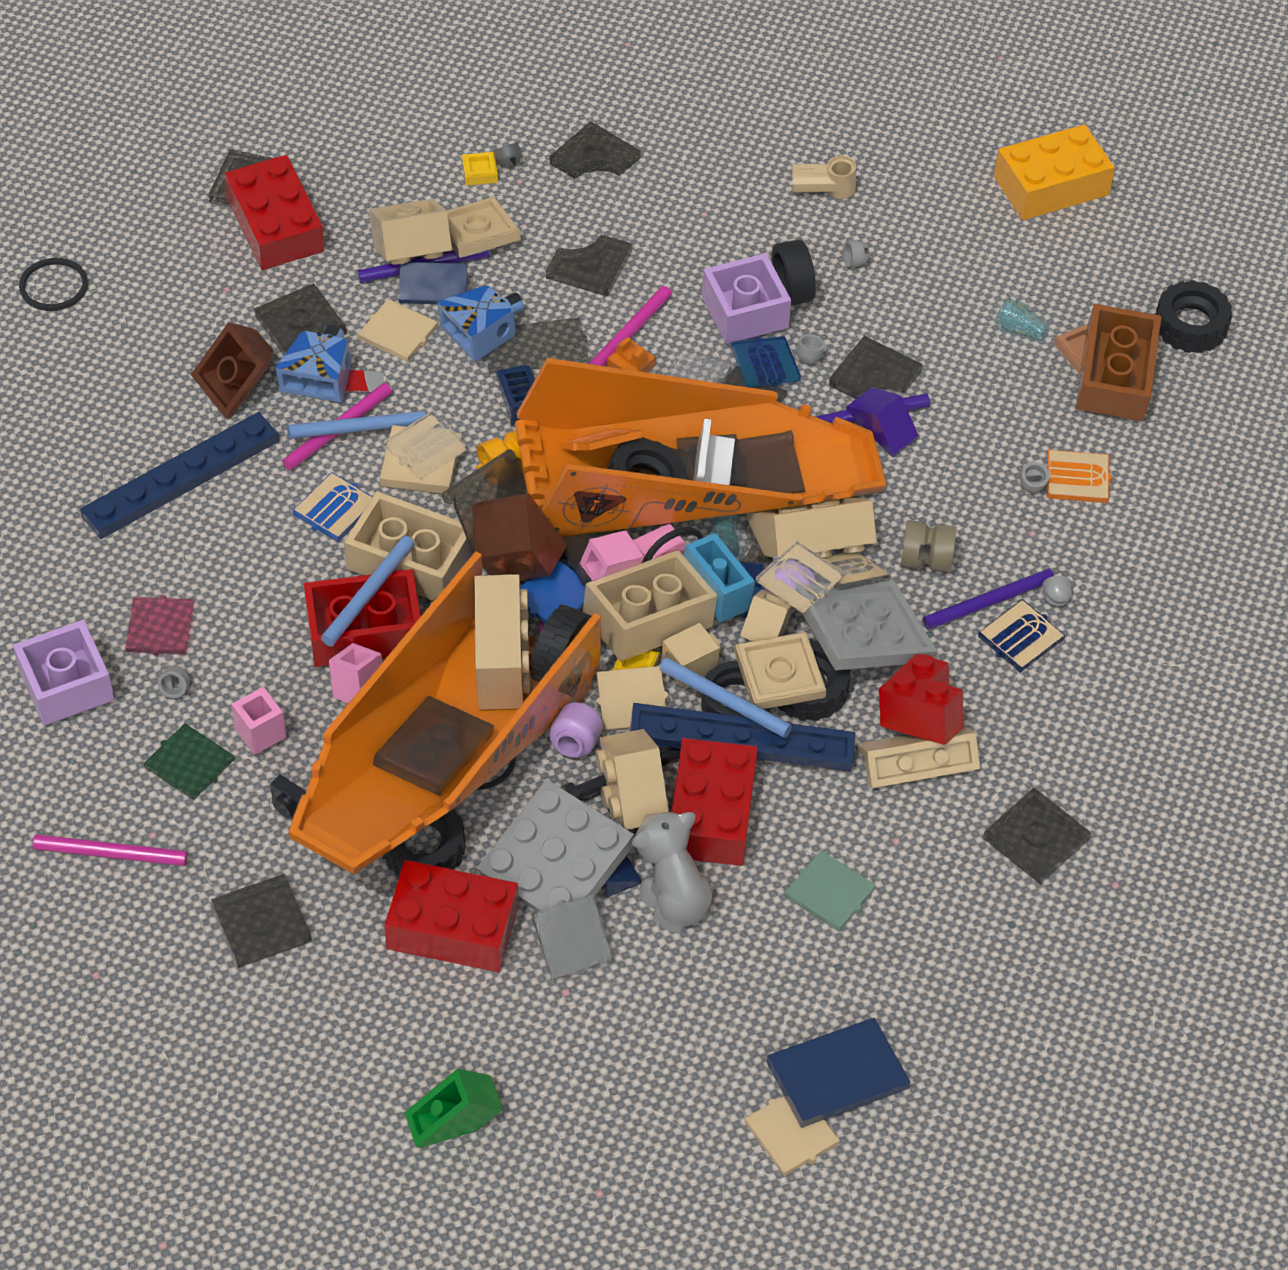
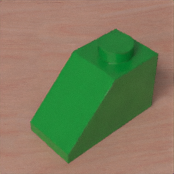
(453, 1108)

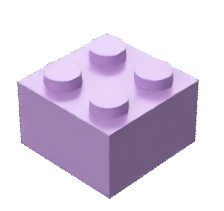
(746, 298)
(63, 672)

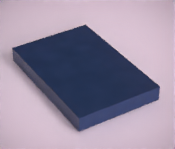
(837, 1072)

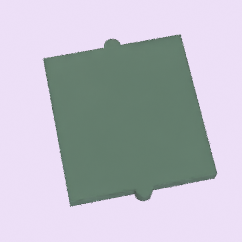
(830, 891)

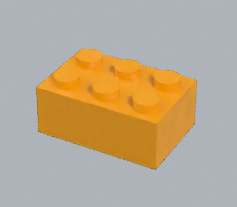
(1053, 172)

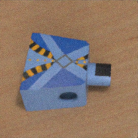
(479, 319)
(316, 365)

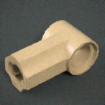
(836, 177)

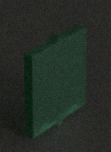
(189, 761)

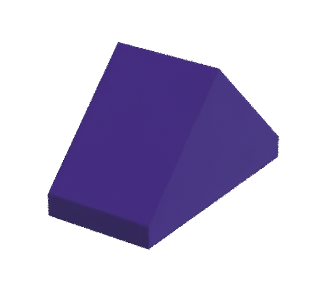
(886, 417)

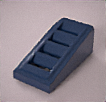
(526, 376)

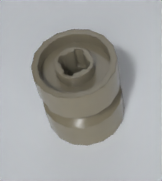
(941, 543)

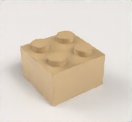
(410, 230)
(632, 777)

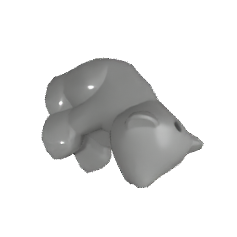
(677, 888)

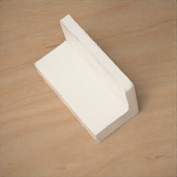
(713, 457)

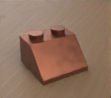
(516, 537)

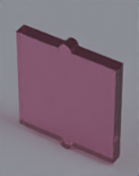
(159, 625)

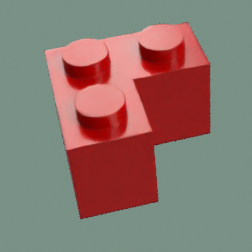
(922, 701)

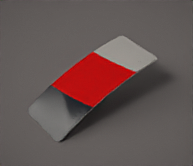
(364, 380)

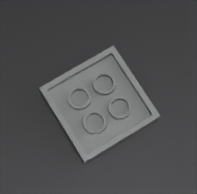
(868, 627)
(557, 849)

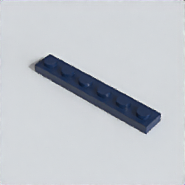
(179, 475)
(802, 746)

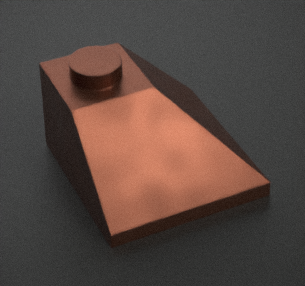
(232, 366)

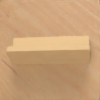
(914, 758)

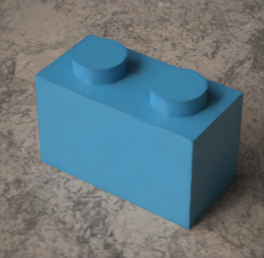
(723, 574)

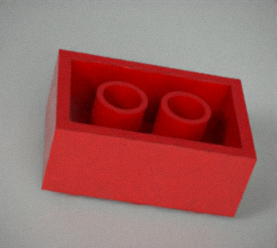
(274, 212)
(378, 625)
(716, 786)
(451, 916)

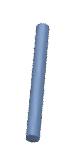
(352, 424)
(367, 591)
(725, 697)

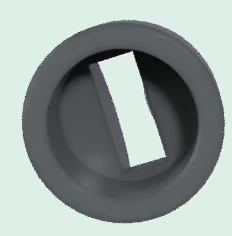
(507, 153)

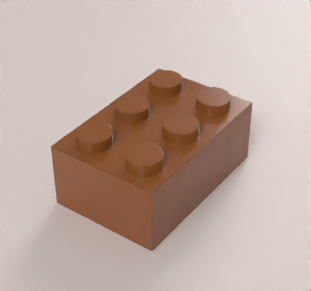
(1118, 362)

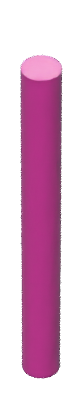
(633, 324)
(355, 411)
(110, 850)

